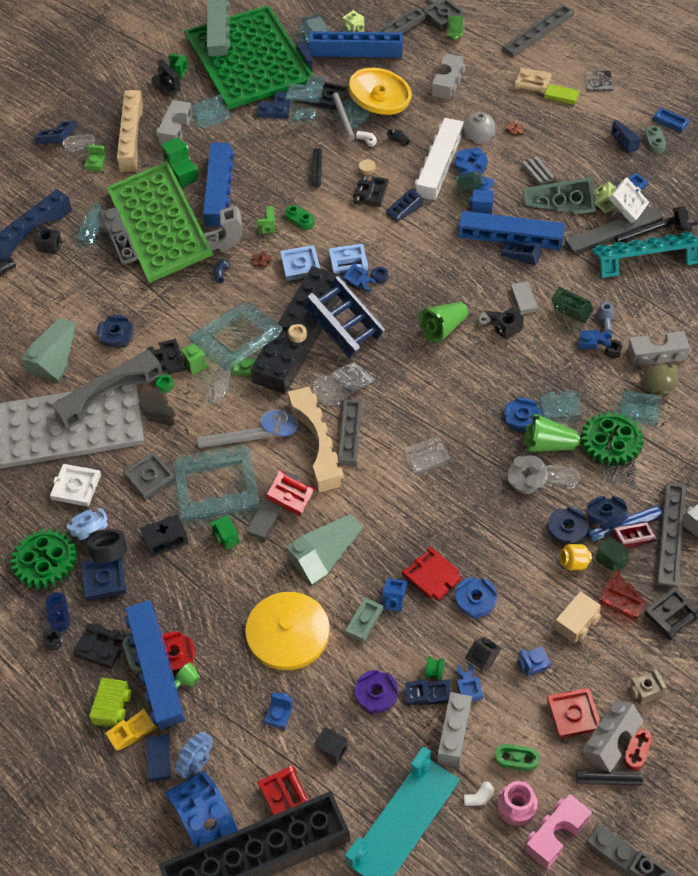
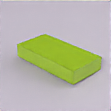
(561, 94)

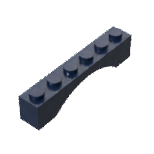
(50, 208)

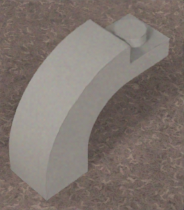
(230, 232)

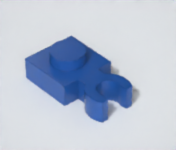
(357, 277)
(592, 338)
(469, 685)

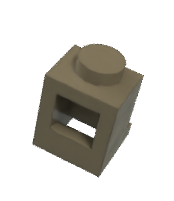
(646, 694)

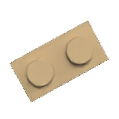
(577, 618)

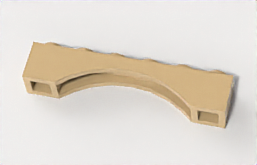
(127, 147)
(304, 408)

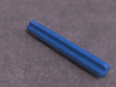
(640, 517)

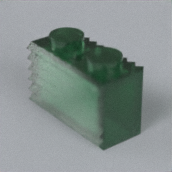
(572, 304)

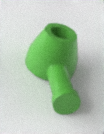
(187, 675)

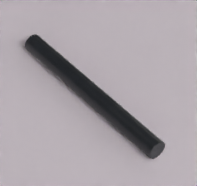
(645, 229)

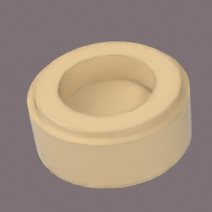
(367, 167)
(297, 333)

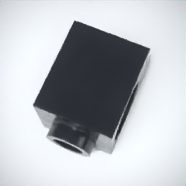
(48, 240)
(508, 323)
(483, 653)

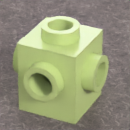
(353, 22)
(602, 196)

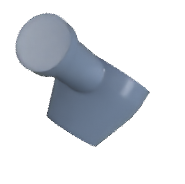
(605, 315)

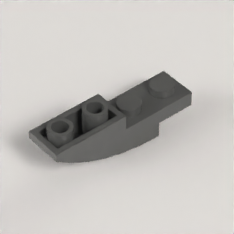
(119, 236)
(623, 856)

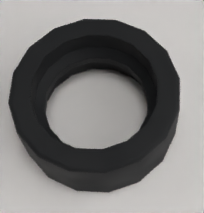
(107, 545)

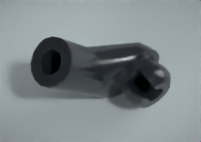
(398, 135)

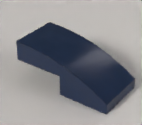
(428, 693)
(158, 758)

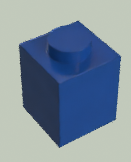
(482, 201)

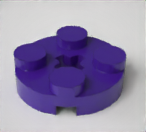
(376, 703)

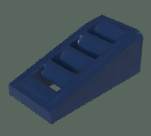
(304, 50)
(625, 137)
(411, 197)
(531, 257)

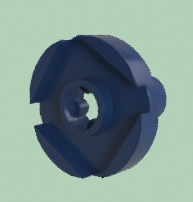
(118, 339)
(607, 511)
(565, 516)

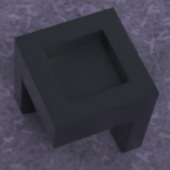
(332, 744)

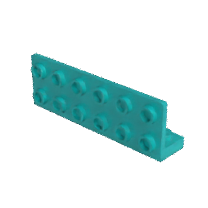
(610, 255)
(403, 819)

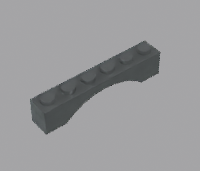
(74, 406)

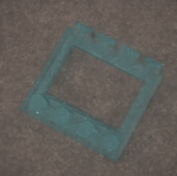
(223, 355)
(228, 503)

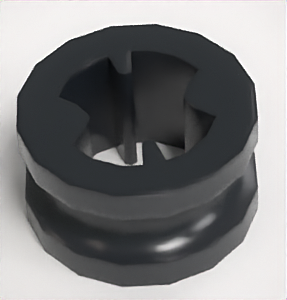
(614, 353)
(56, 644)

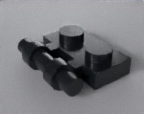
(376, 191)
(171, 355)
(97, 651)

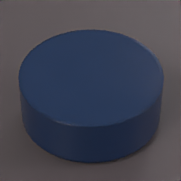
(380, 275)

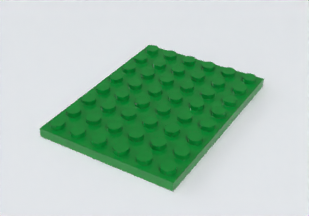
(258, 60)

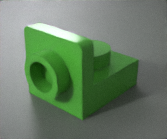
(455, 27)
(96, 158)
(267, 224)
(243, 367)

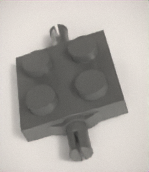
(440, 10)

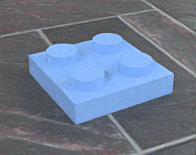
(298, 262)

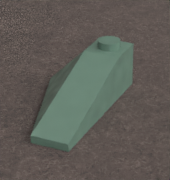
(566, 196)
(50, 352)
(321, 548)

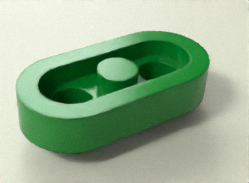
(299, 217)
(517, 755)

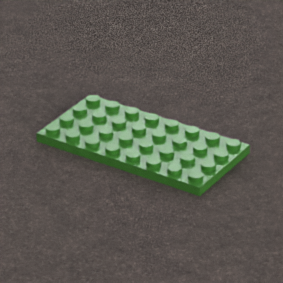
(159, 221)

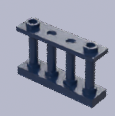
(332, 327)

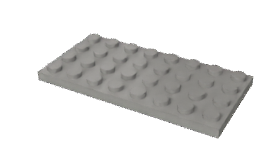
(35, 434)

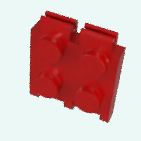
(432, 575)

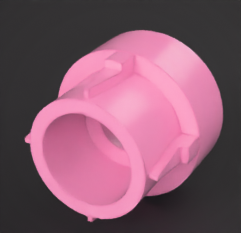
(513, 814)

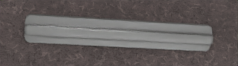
(232, 437)

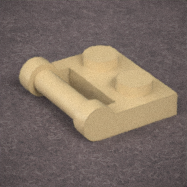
(533, 80)

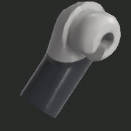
(486, 317)

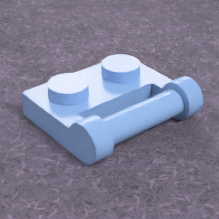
(347, 255)

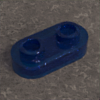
(58, 613)

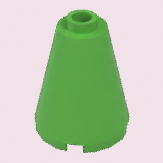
(442, 320)
(549, 435)

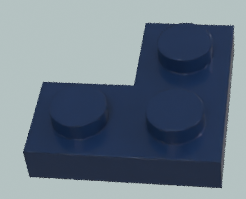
(278, 109)
(56, 135)

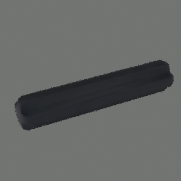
(317, 167)
(609, 778)

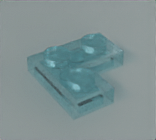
(310, 92)

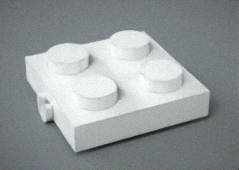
(628, 200)
(75, 485)

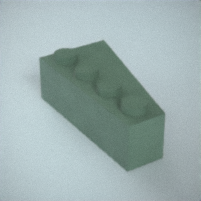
(218, 27)

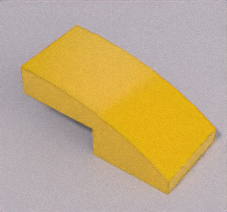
(131, 731)

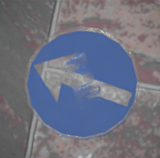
(279, 422)

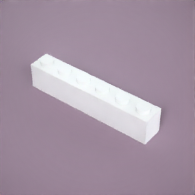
(439, 158)

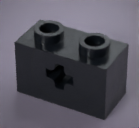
(164, 535)

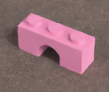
(569, 815)

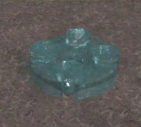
(356, 118)

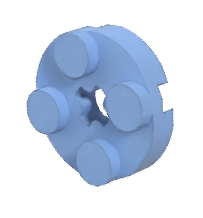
(87, 523)

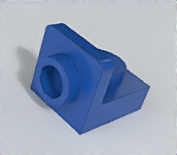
(394, 594)
(533, 661)
(279, 710)

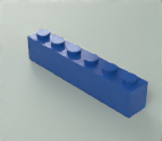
(356, 44)
(218, 182)
(506, 228)
(155, 665)

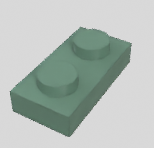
(364, 620)

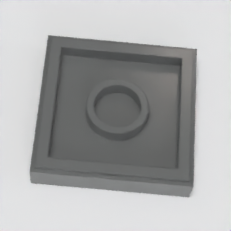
(149, 475)

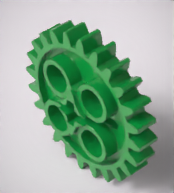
(627, 439)
(31, 571)

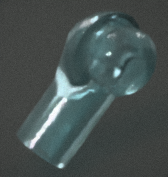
(304, 112)

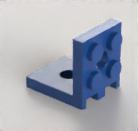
(198, 801)

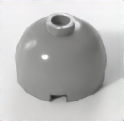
(479, 128)

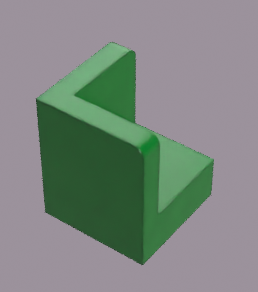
(178, 64)

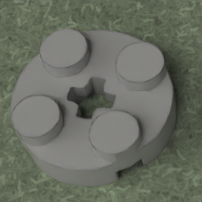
(532, 482)

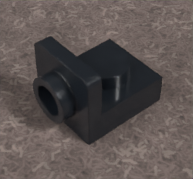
(680, 217)

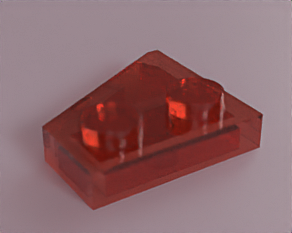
(622, 597)

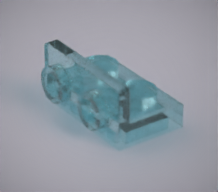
(210, 111)
(91, 225)
(561, 405)
(641, 407)

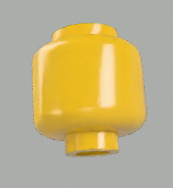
(575, 557)

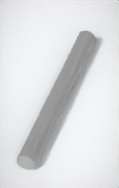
(344, 119)

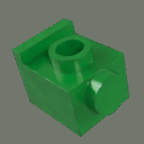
(225, 532)

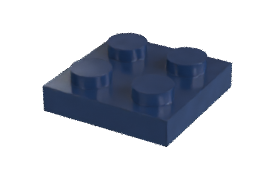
(103, 579)

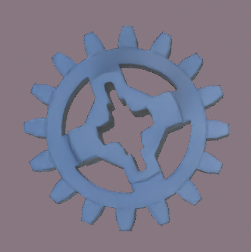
(194, 755)

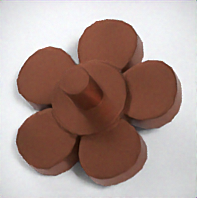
(515, 128)
(261, 259)

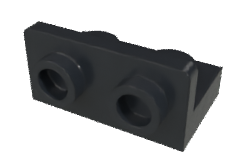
(166, 78)

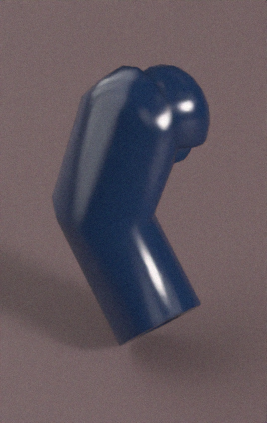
(218, 270)

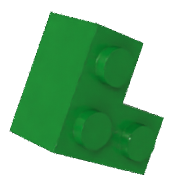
(176, 154)

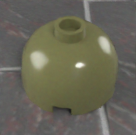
(660, 379)

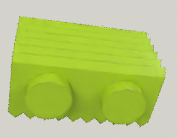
(110, 702)

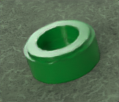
(164, 383)

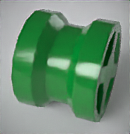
(434, 668)

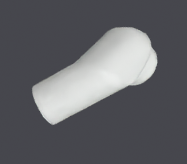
(368, 137)
(481, 797)

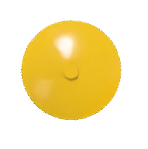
(379, 91)
(287, 631)

